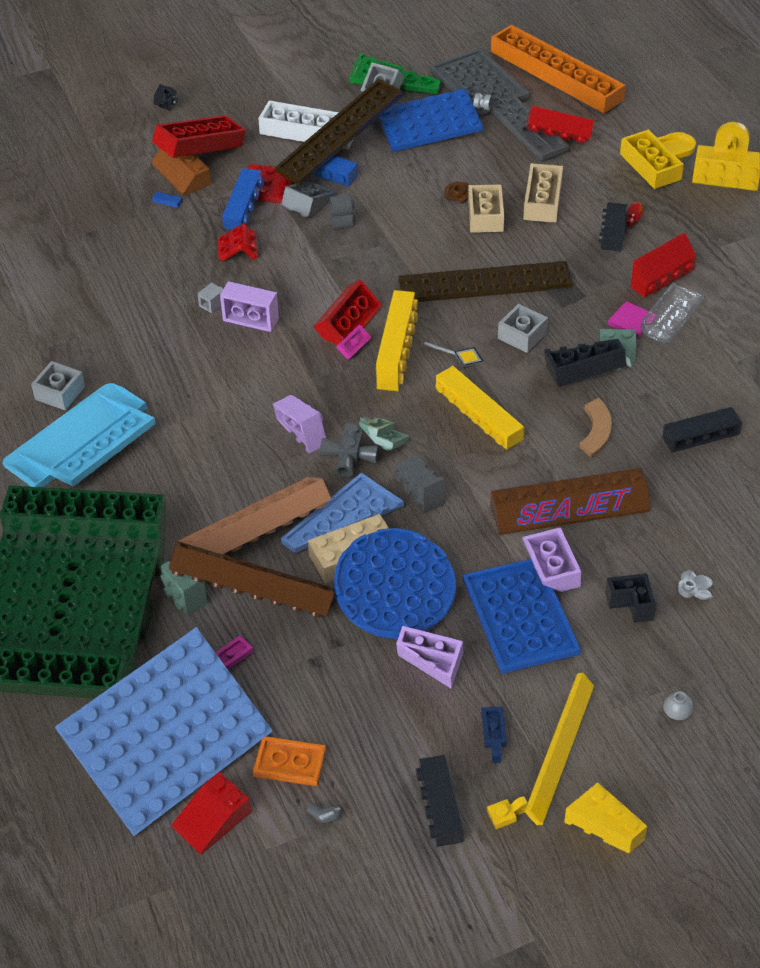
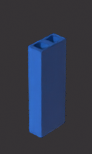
(167, 199)

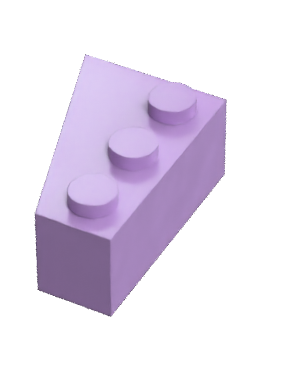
(301, 420)
(431, 653)

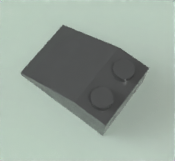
(306, 198)

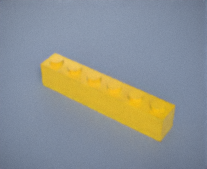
(479, 407)

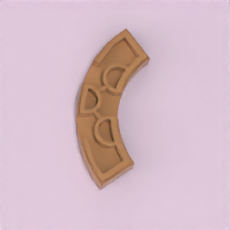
(600, 430)

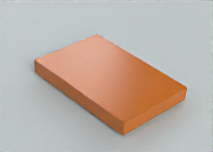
(289, 761)

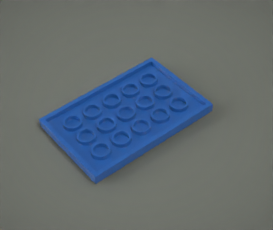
(430, 120)
(520, 616)

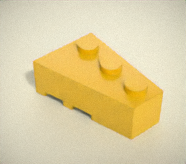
(606, 817)

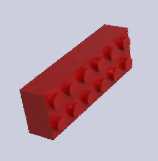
(198, 136)

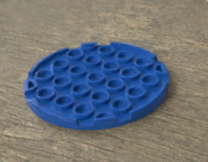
(394, 582)

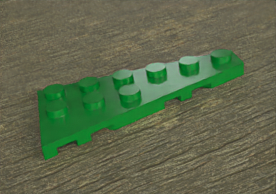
(410, 82)

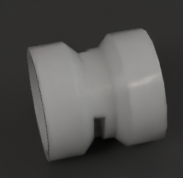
(482, 101)

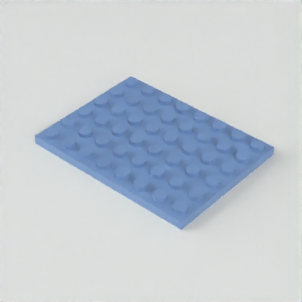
(163, 730)

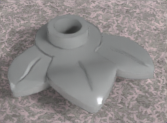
(695, 585)

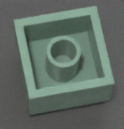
(185, 592)

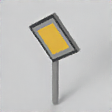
(466, 356)

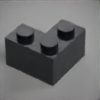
(614, 226)
(632, 592)

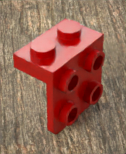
(236, 240)

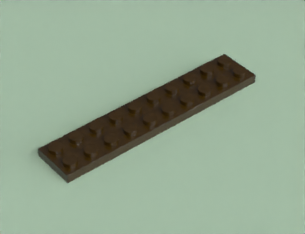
(338, 131)
(487, 281)

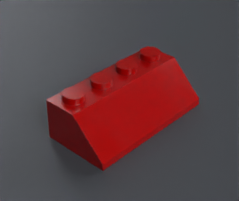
(559, 124)
(663, 265)
(353, 307)

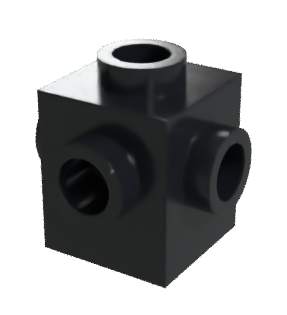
(165, 97)

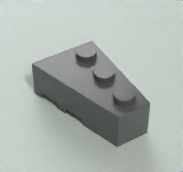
(420, 483)

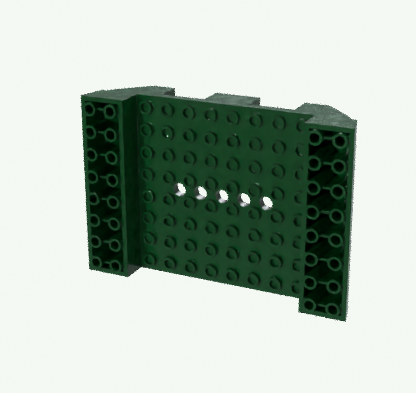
(115, 552)

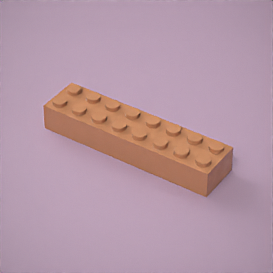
(261, 517)

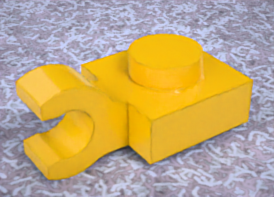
(505, 813)

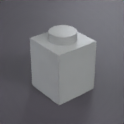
(210, 297)

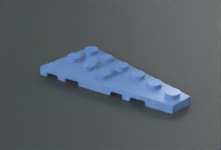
(351, 504)

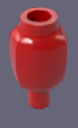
(634, 213)

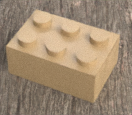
(485, 208)

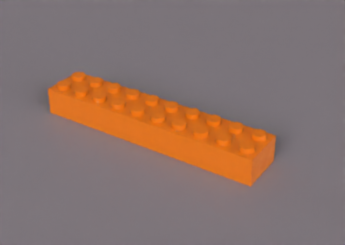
(558, 68)

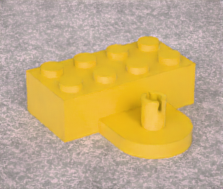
(656, 157)
(728, 161)

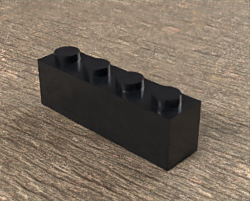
(701, 429)
(440, 800)

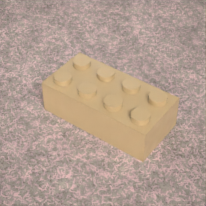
(543, 193)
(328, 548)

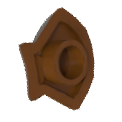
(456, 191)

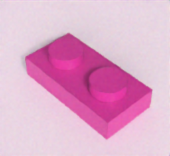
(353, 342)
(234, 652)

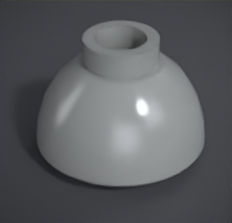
(678, 706)

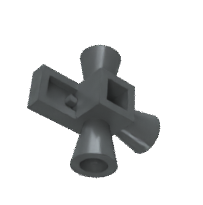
(349, 450)

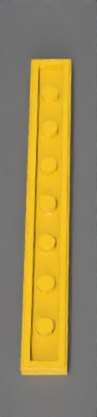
(559, 749)

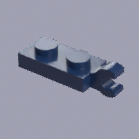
(494, 731)

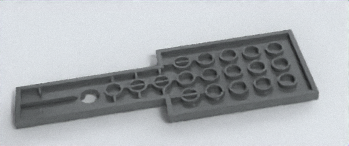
(483, 75)

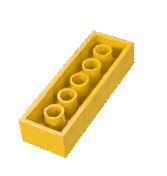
(396, 340)

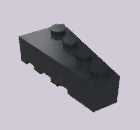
(584, 361)

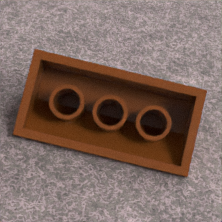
(184, 172)

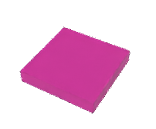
(628, 317)

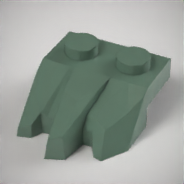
(627, 339)
(383, 432)

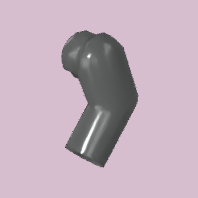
(324, 815)

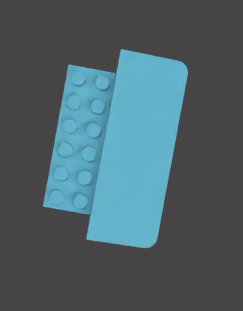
(81, 438)

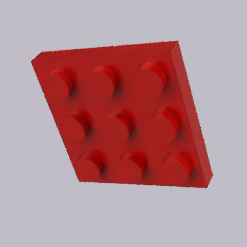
(273, 185)

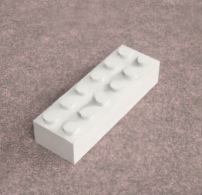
(293, 121)

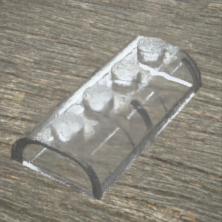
(670, 313)

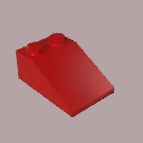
(212, 813)

